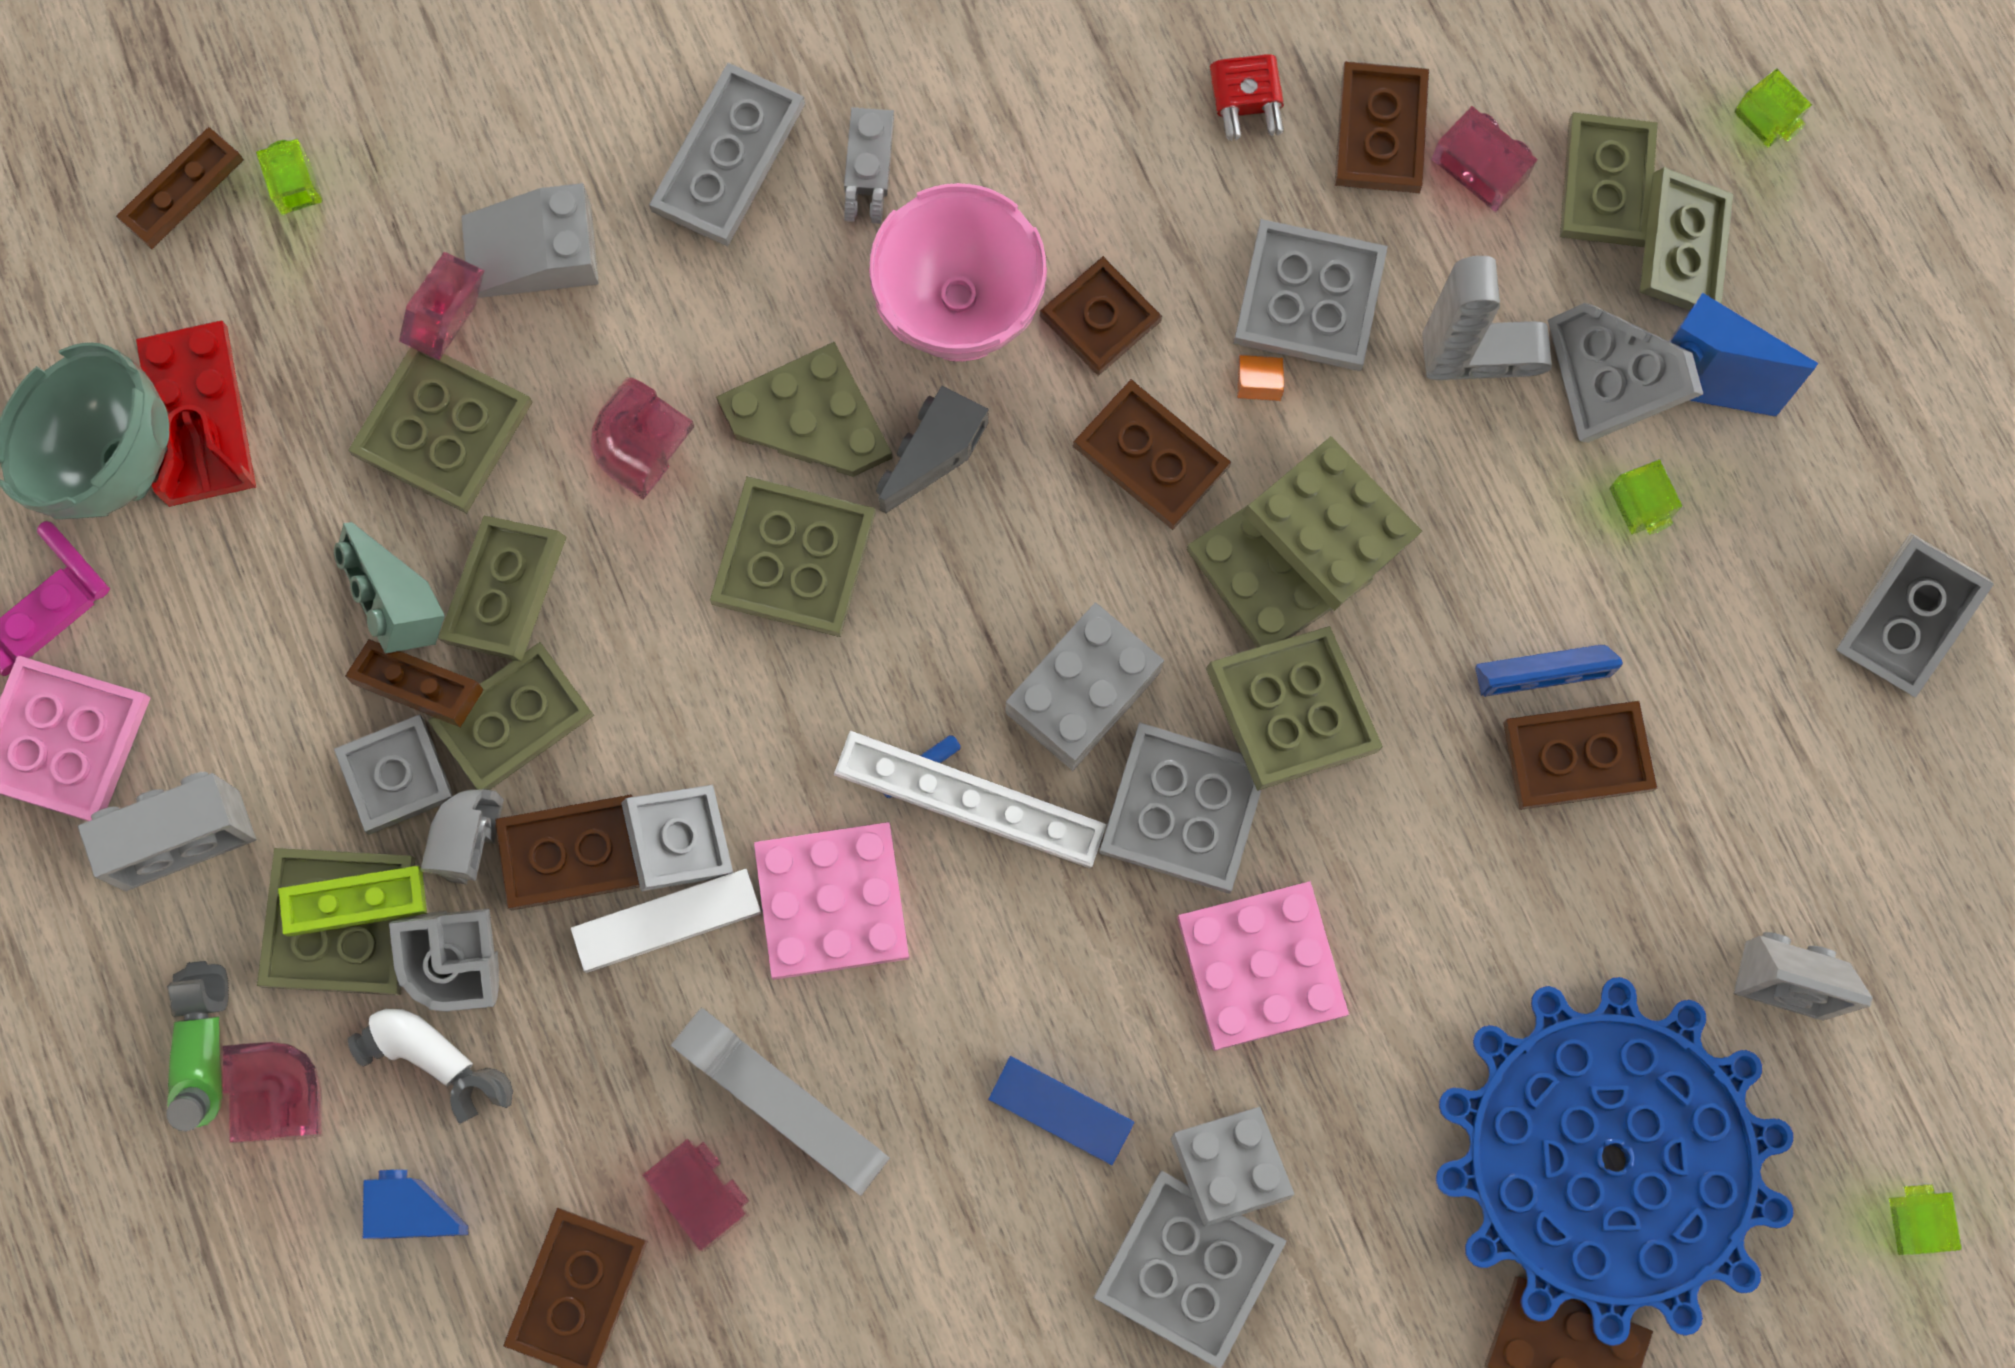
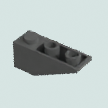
(941, 443)

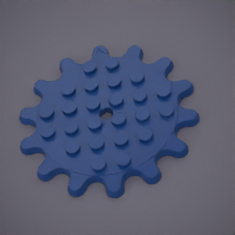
(1687, 1173)

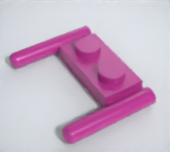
(52, 604)

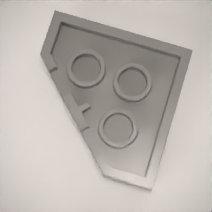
(1618, 371)

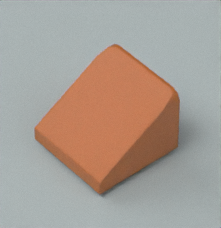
(1260, 378)

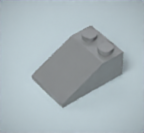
(533, 242)
(1914, 614)
(1799, 979)

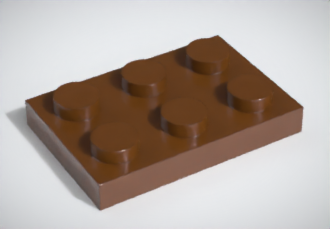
(1382, 127)
(1151, 454)
(1579, 755)
(566, 853)
(575, 1292)
(1561, 1341)

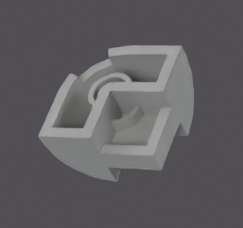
(460, 834)
(447, 959)

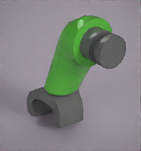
(195, 1048)

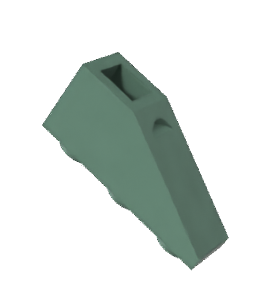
(393, 596)

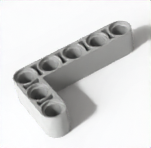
(1466, 343)
(780, 1101)

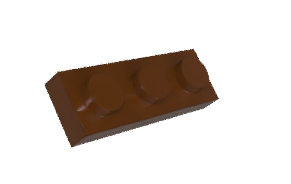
(180, 188)
(415, 683)

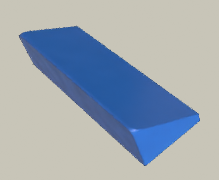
(1547, 670)
(1061, 1110)

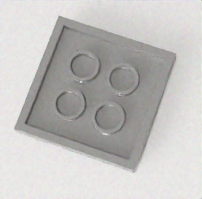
(1310, 295)
(1182, 809)
(1188, 1277)

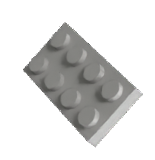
(727, 154)

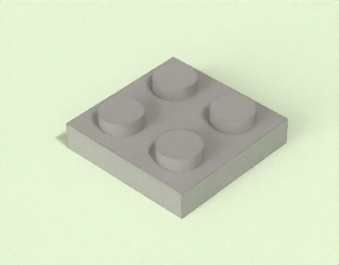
(393, 774)
(676, 837)
(1232, 1166)

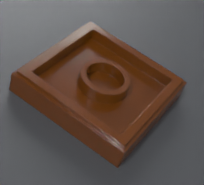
(1100, 316)

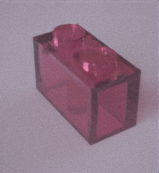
(1484, 158)
(441, 305)
(697, 1193)

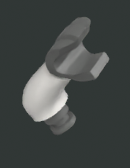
(408, 1036)

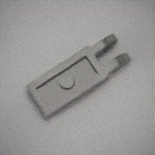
(868, 160)

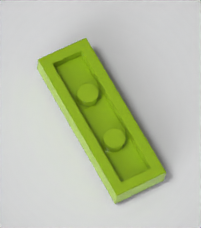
(352, 901)

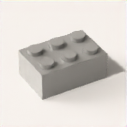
(1084, 686)
(166, 831)

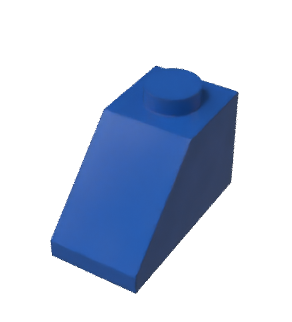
(406, 1209)

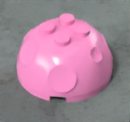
(957, 271)

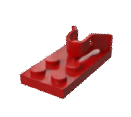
(207, 427)

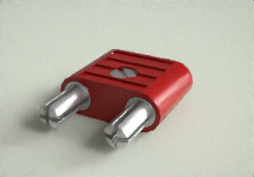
(1247, 88)

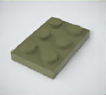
(1608, 179)
(1685, 239)
(502, 588)
(514, 719)

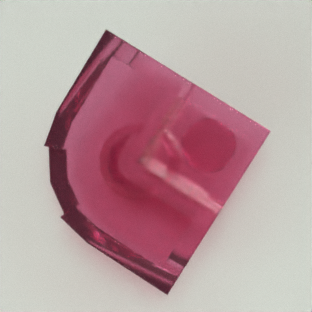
(637, 436)
(271, 1093)

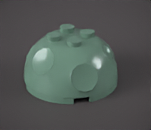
(82, 435)

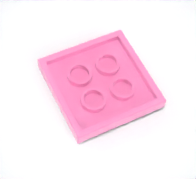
(64, 737)
(831, 901)
(1262, 966)

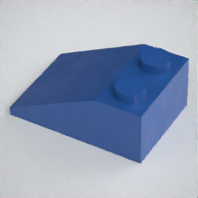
(1739, 361)

